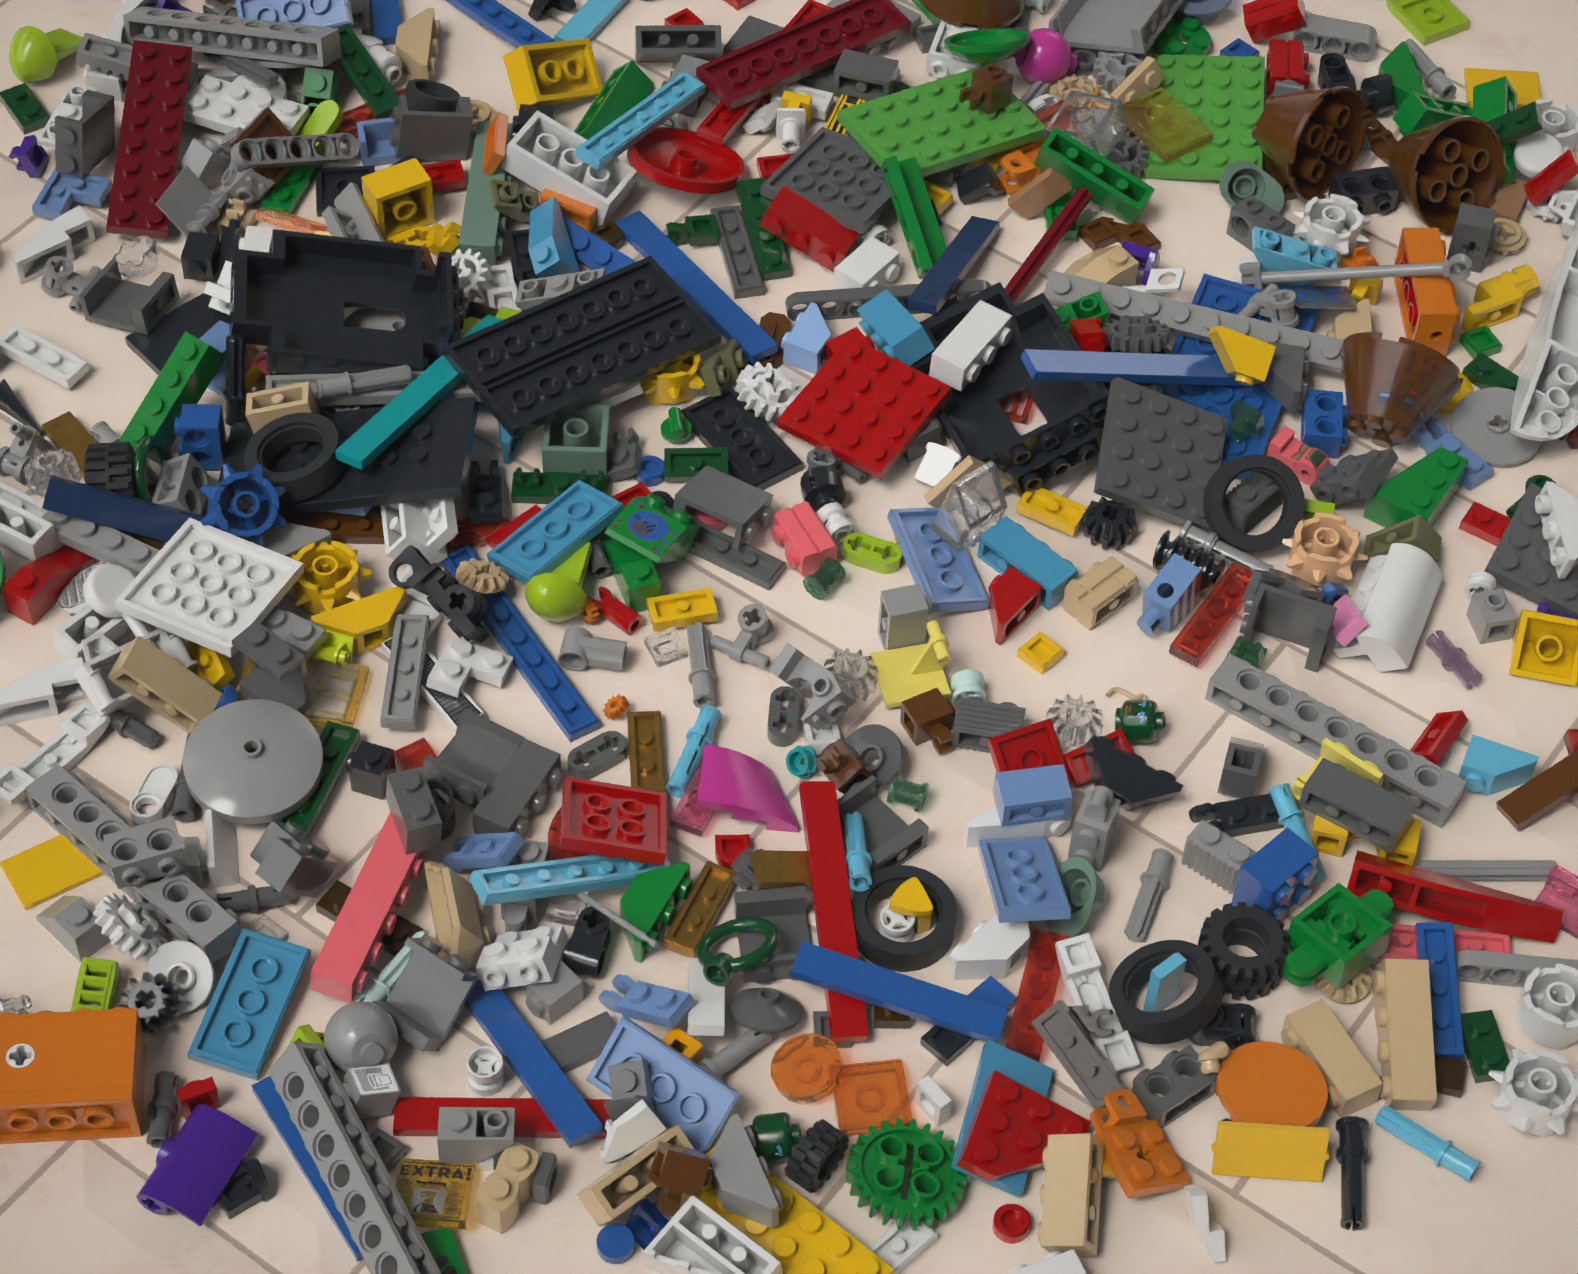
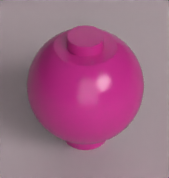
(1046, 57)

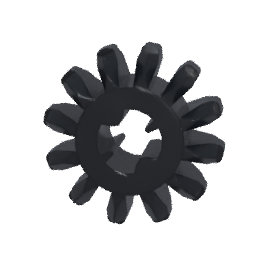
(1109, 523)
(163, 997)

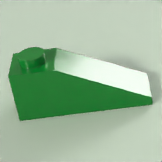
(1426, 110)
(633, 574)

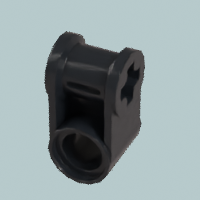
(1334, 72)
(588, 943)
(1228, 1026)

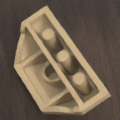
(455, 913)

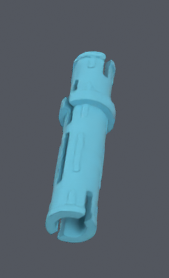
(693, 750)

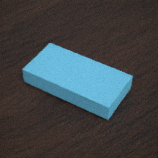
(1165, 983)

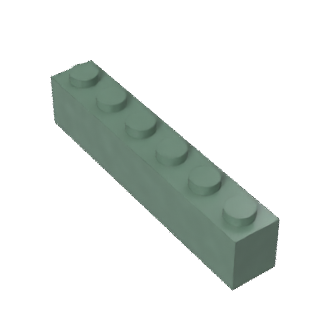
(481, 221)

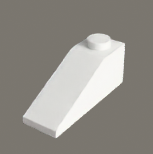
(988, 827)

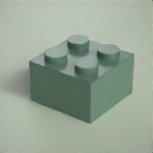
(577, 441)

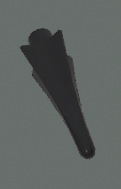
(228, 243)
(11, 405)

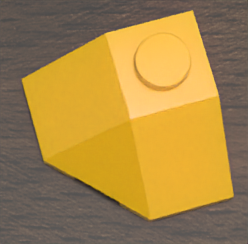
(1242, 355)

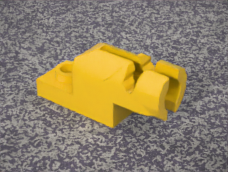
(1500, 298)

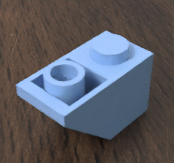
(805, 344)

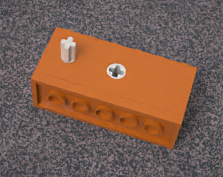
(71, 1075)

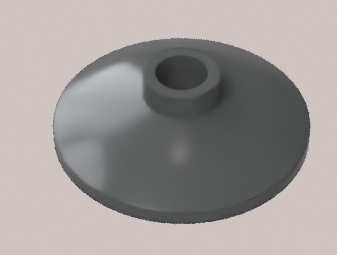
(878, 741)
(766, 1010)

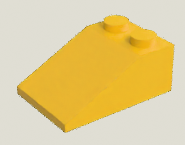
(553, 72)

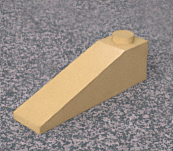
(1106, 265)

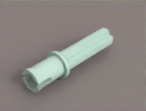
(382, 985)

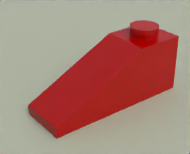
(40, 582)

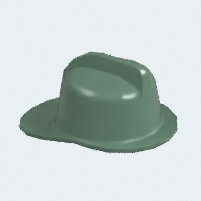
(1247, 178)
(1084, 892)

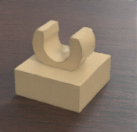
(238, 211)

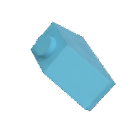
(1495, 767)

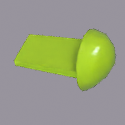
(36, 53)
(560, 594)

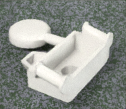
(1531, 157)
(100, 591)

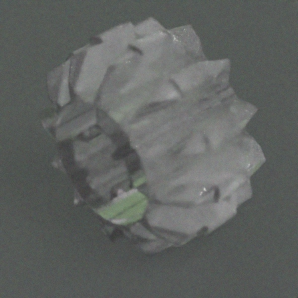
(55, 463)
(856, 671)
(1075, 720)

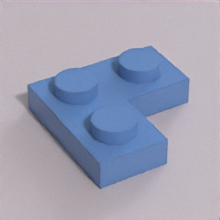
(63, 189)

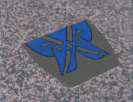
(1322, 296)

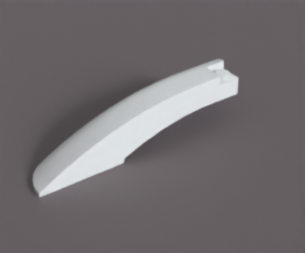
(1548, 379)

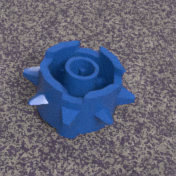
(249, 488)

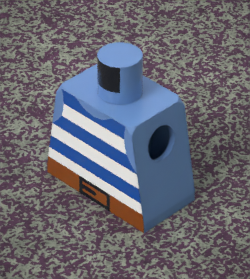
(1170, 596)

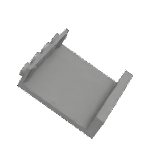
(1113, 23)

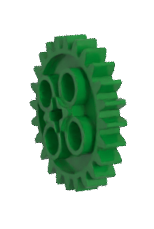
(872, 1168)

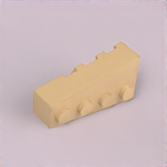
(1405, 1034)

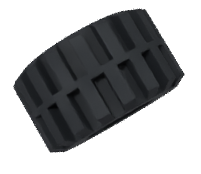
(110, 467)
(1251, 929)

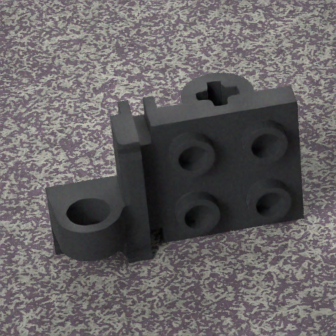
(445, 594)

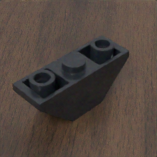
(1128, 775)

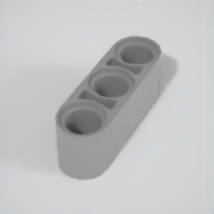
(1333, 35)

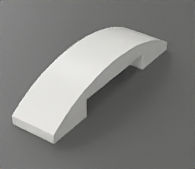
(78, 735)
(1085, 986)

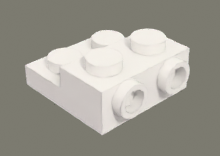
(939, 60)
(521, 957)

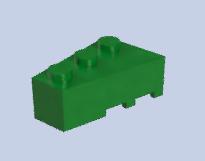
(1418, 490)

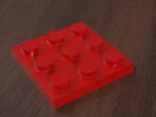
(614, 820)

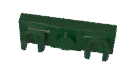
(545, 487)

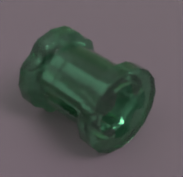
(824, 578)
(907, 793)

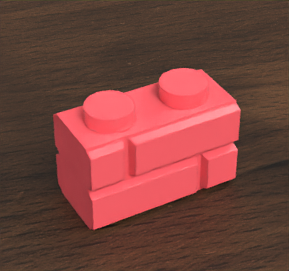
(803, 538)

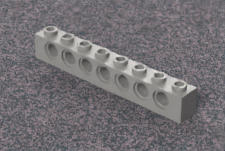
(234, 35)
(1306, 722)
(170, 900)
(349, 1163)

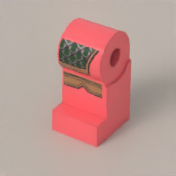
(1298, 456)

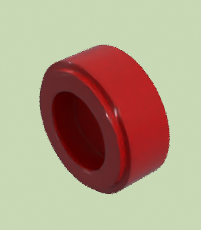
(1011, 1223)

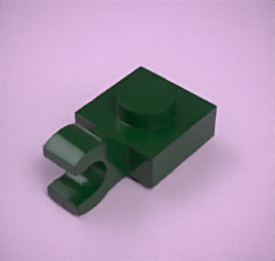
(695, 229)

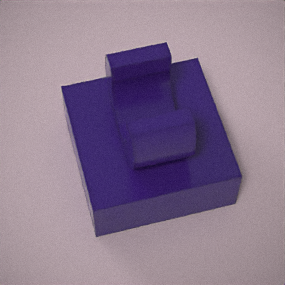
(30, 156)

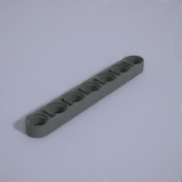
(846, 297)

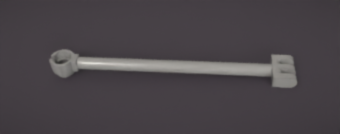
(1254, 277)

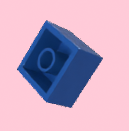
(1277, 875)

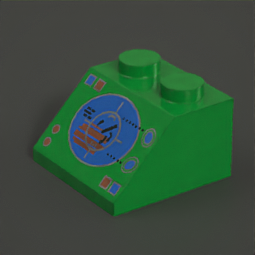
(654, 529)

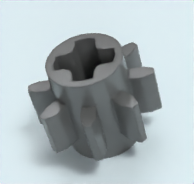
(744, 870)

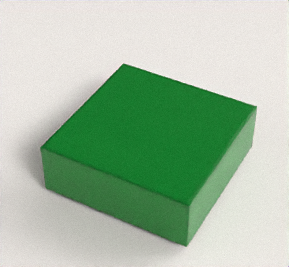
(1480, 341)

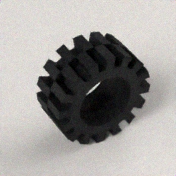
(816, 1156)

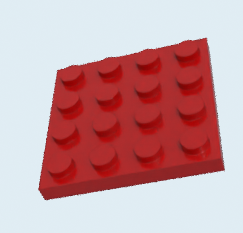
(864, 407)

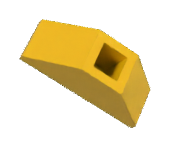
(366, 619)

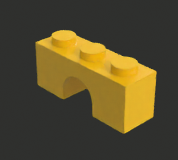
(1332, 839)

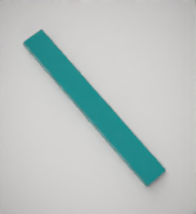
(403, 410)

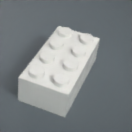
(546, 158)

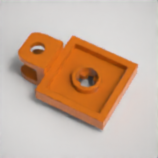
(1020, 166)
(1128, 1135)

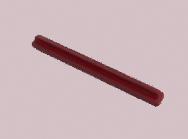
(1048, 243)

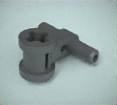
(827, 460)

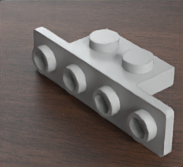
(351, 216)

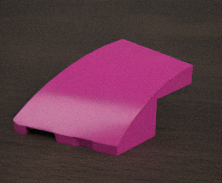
(745, 787)

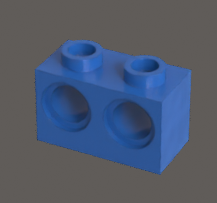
(1323, 421)
(202, 434)

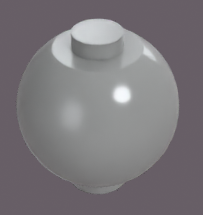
(360, 1036)

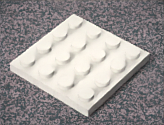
(209, 586)

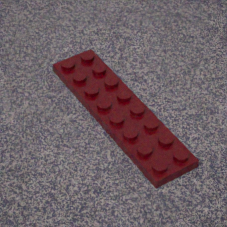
(801, 50)
(149, 138)

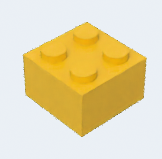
(399, 197)

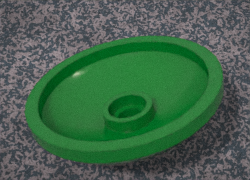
(987, 45)

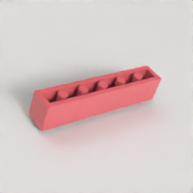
(366, 917)

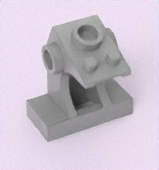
(244, 184)
(812, 677)

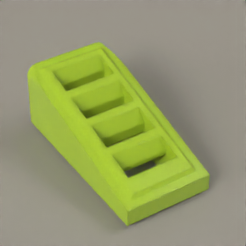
(96, 974)

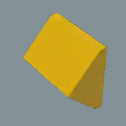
(1545, 648)

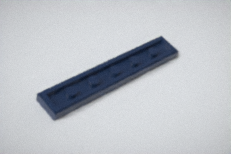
(953, 265)
(114, 509)

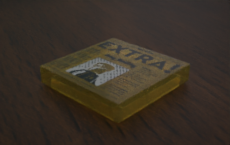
(436, 1191)

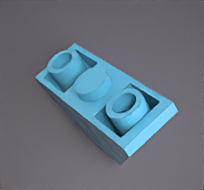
(1285, 253)

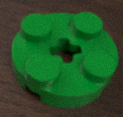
(1178, 31)

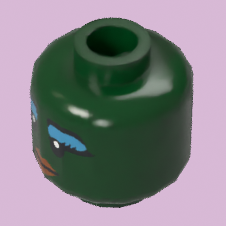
(1140, 720)
(775, 1136)

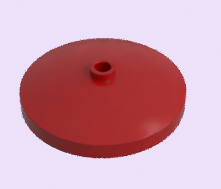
(686, 161)

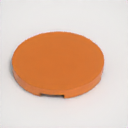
(1271, 1085)

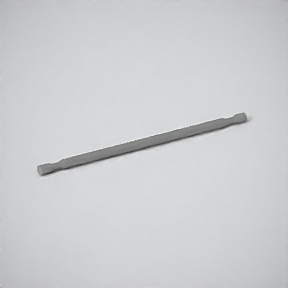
(617, 919)

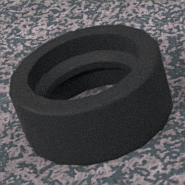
(430, 96)

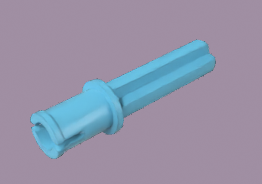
(1292, 818)
(857, 858)
(1427, 1143)

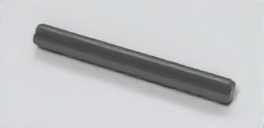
(247, 68)

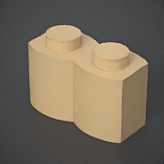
(507, 1188)

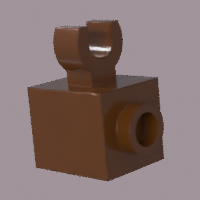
(989, 89)
(929, 718)
(843, 765)
(678, 1172)

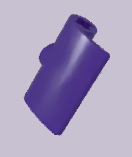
(197, 1164)

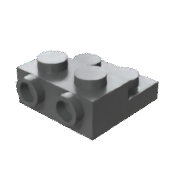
(1353, 477)

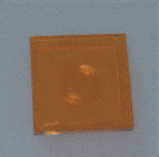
(291, 221)
(870, 1095)

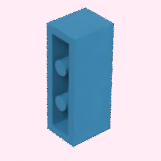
(894, 329)
(1010, 545)

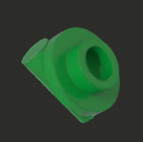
(676, 428)

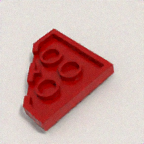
(1013, 1129)

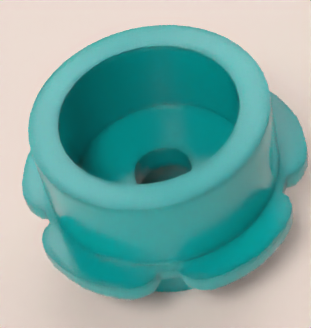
(795, 763)

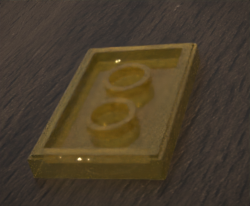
(1165, 125)

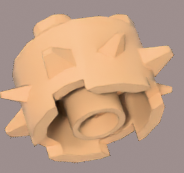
(1323, 549)

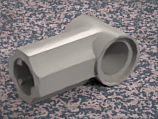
(583, 650)

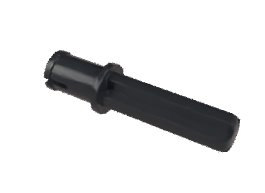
(235, 379)

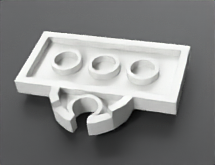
(235, 104)

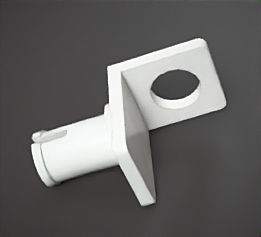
(790, 128)
(1153, 284)

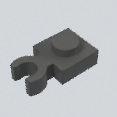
(626, 458)

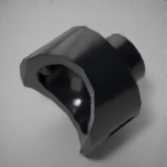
(1377, 93)
(828, 488)

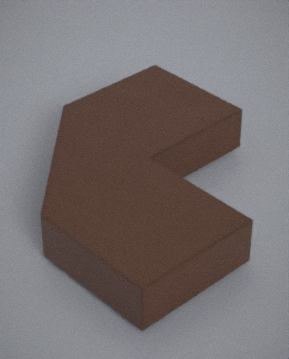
(1105, 232)

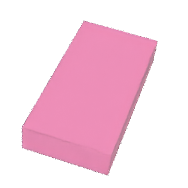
(1347, 621)

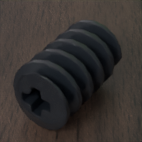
(1209, 571)

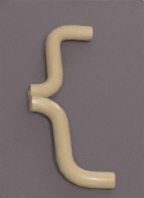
(1127, 694)

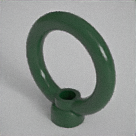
(140, 460)
(720, 968)

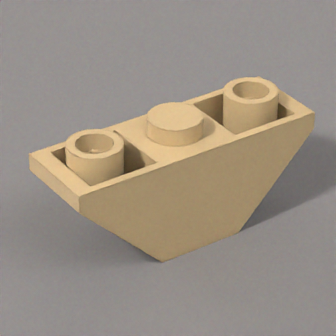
(418, 45)

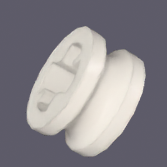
(1479, 582)

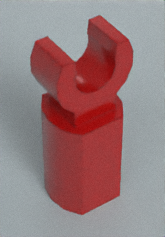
(617, 612)

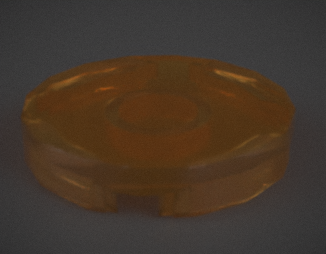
(807, 1068)

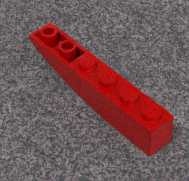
(1454, 899)

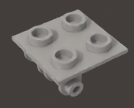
(192, 204)

